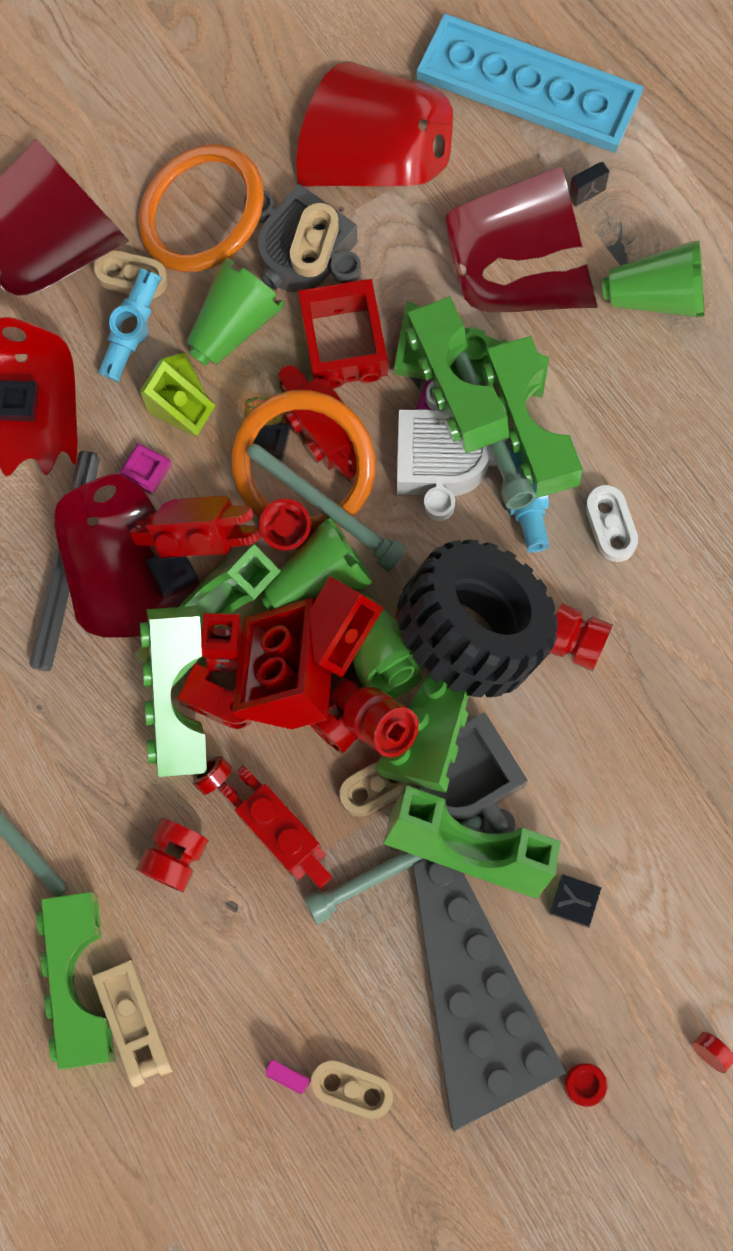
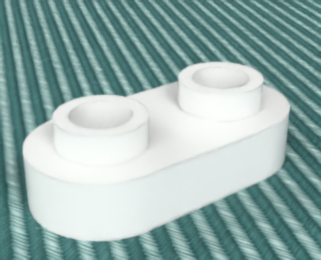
(611, 525)

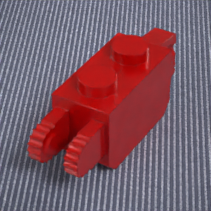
(324, 436)
(196, 527)
(278, 829)

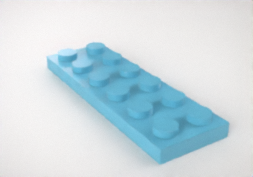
(530, 83)

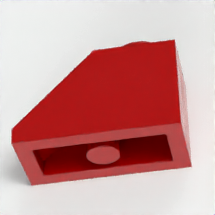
(340, 625)

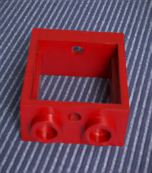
(340, 300)

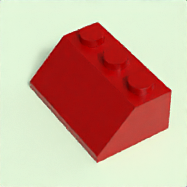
(277, 670)

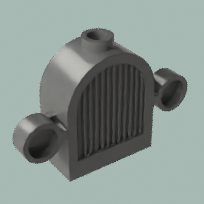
(277, 237)
(482, 777)

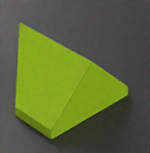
(177, 394)

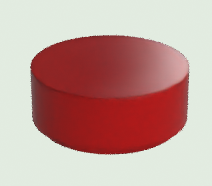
(217, 772)
(713, 1052)
(585, 1084)

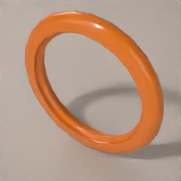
(238, 236)
(316, 402)

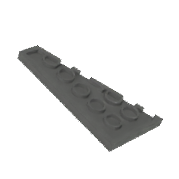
(483, 1017)

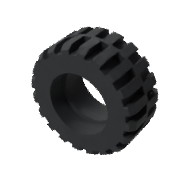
(452, 642)

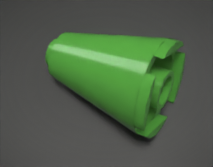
(660, 282)
(231, 313)
(311, 565)
(384, 659)

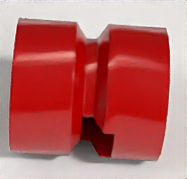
(284, 524)
(580, 637)
(380, 721)
(333, 729)
(166, 868)

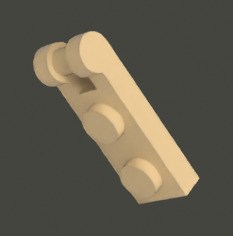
(132, 1022)

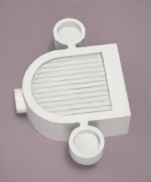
(435, 464)

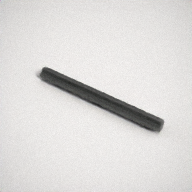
(57, 588)

